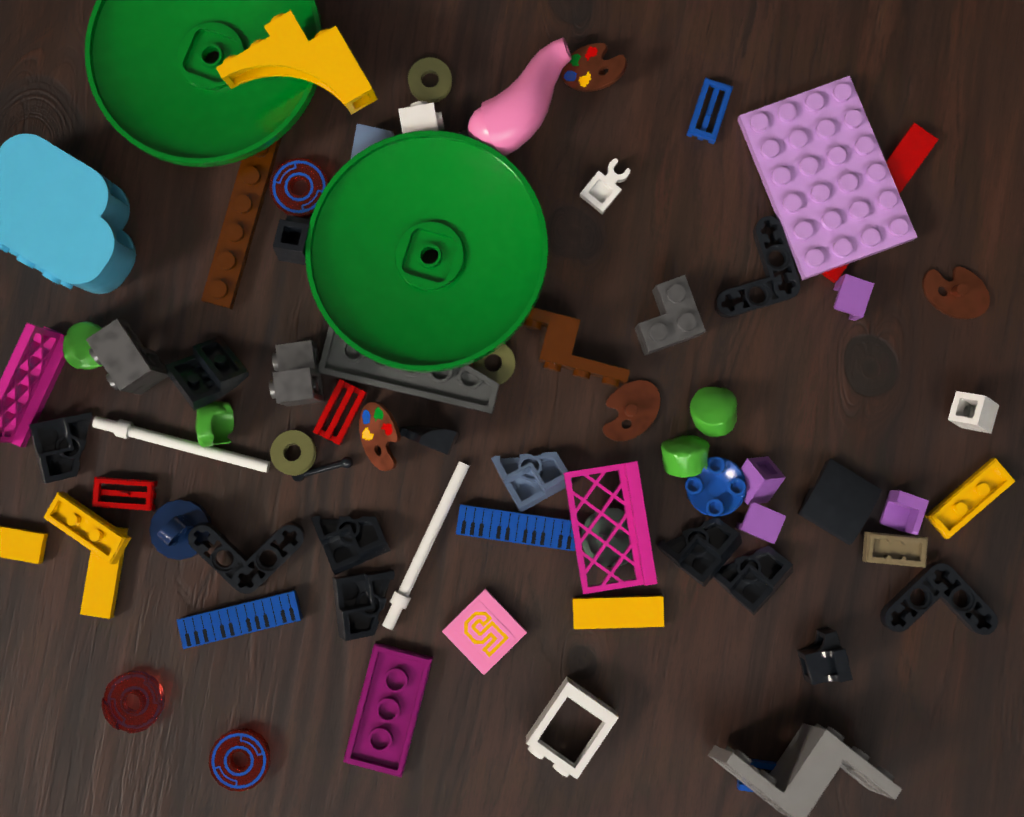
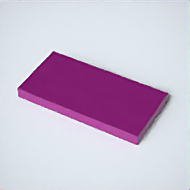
(388, 709)

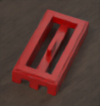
(329, 407)
(150, 495)

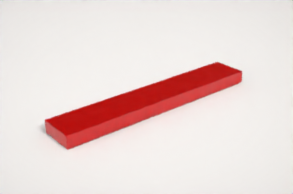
(902, 165)

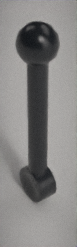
(346, 462)

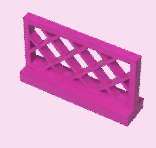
(30, 385)
(636, 524)

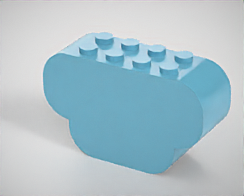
(63, 216)

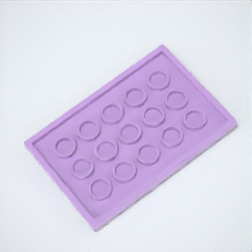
(826, 178)

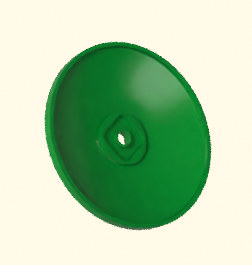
(165, 98)
(414, 198)

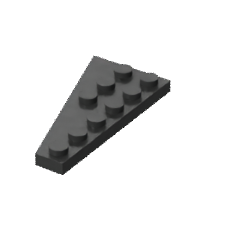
(456, 387)

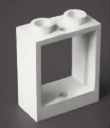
(587, 701)

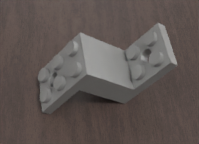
(806, 770)

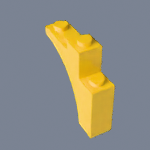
(288, 53)

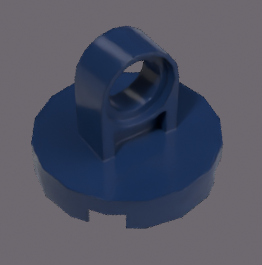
(172, 526)

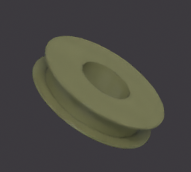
(426, 66)
(506, 370)
(279, 449)

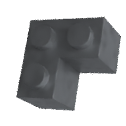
(678, 317)
(126, 360)
(298, 374)

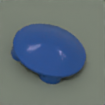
(718, 488)

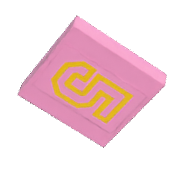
(484, 631)

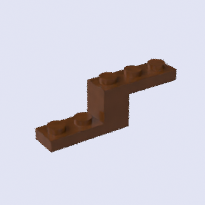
(559, 345)

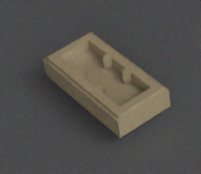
(895, 549)

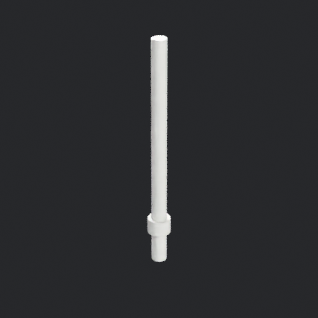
(126, 429)
(401, 597)

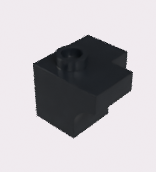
(291, 239)
(825, 659)

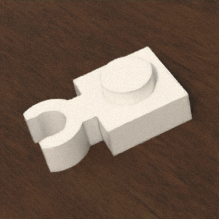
(603, 189)

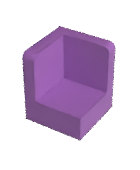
(852, 296)
(761, 479)
(903, 512)
(762, 523)

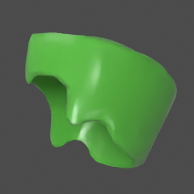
(77, 348)
(714, 411)
(214, 424)
(685, 455)

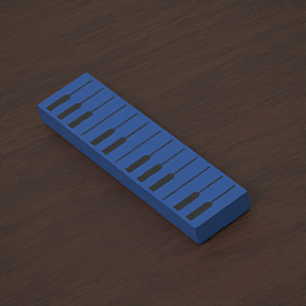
(515, 527)
(239, 619)

